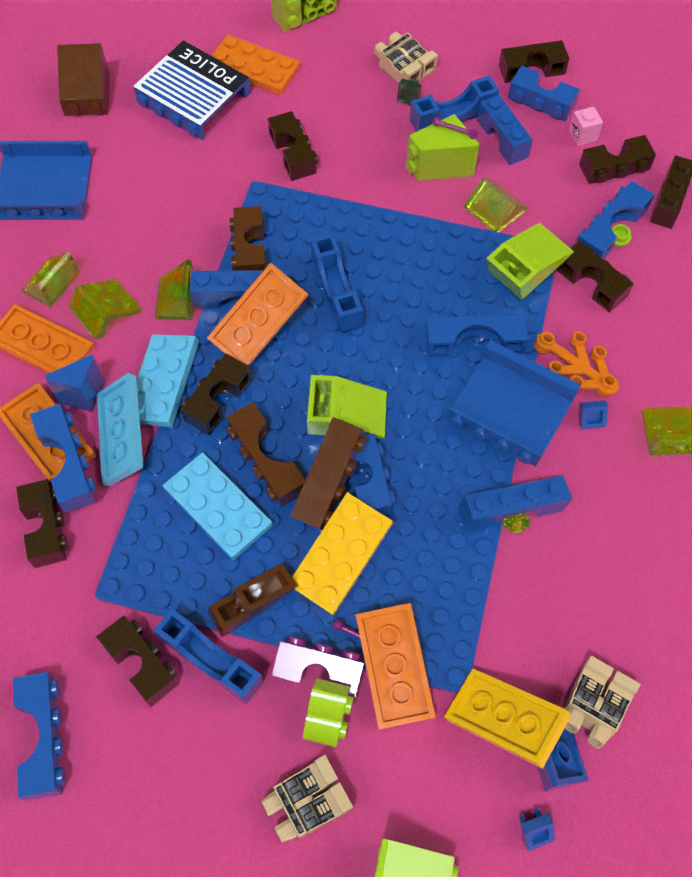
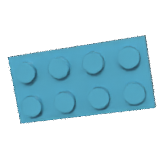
(164, 378)
(119, 430)
(218, 506)

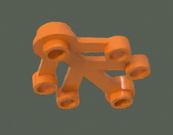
(601, 380)

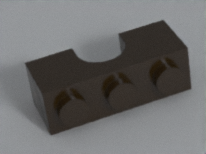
(548, 56)
(288, 132)
(601, 165)
(673, 192)
(585, 263)
(226, 376)
(47, 543)
(124, 640)

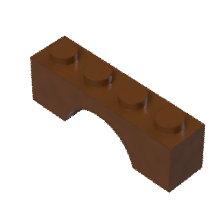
(282, 479)

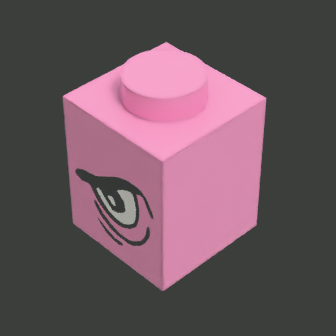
(585, 126)

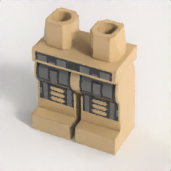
(405, 58)
(596, 712)
(298, 801)

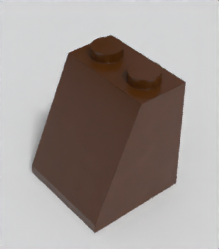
(83, 79)

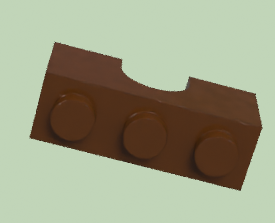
(247, 226)

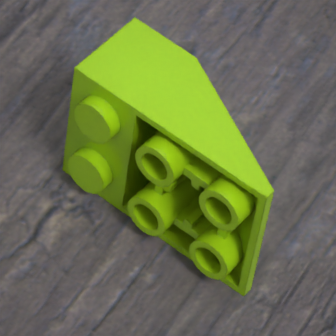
(294, 13)
(527, 259)
(346, 401)

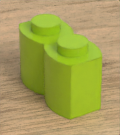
(326, 713)

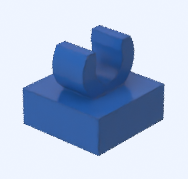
(593, 414)
(537, 830)

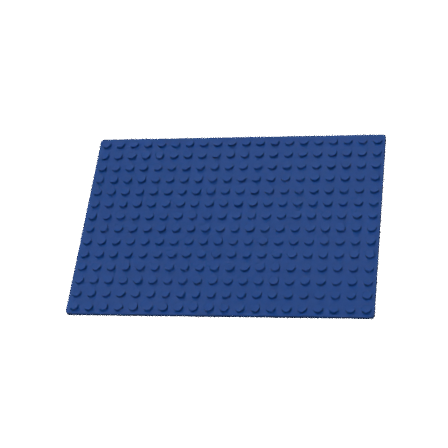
(402, 274)

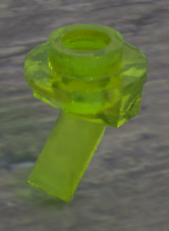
(517, 523)

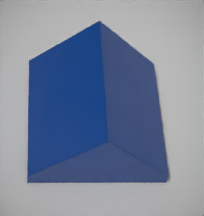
(77, 383)
(563, 765)

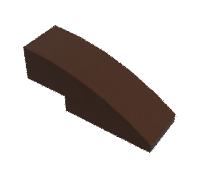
(251, 599)

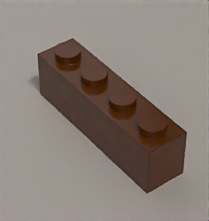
(329, 473)

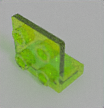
(100, 302)
(668, 430)

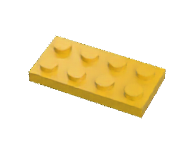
(341, 553)
(508, 717)

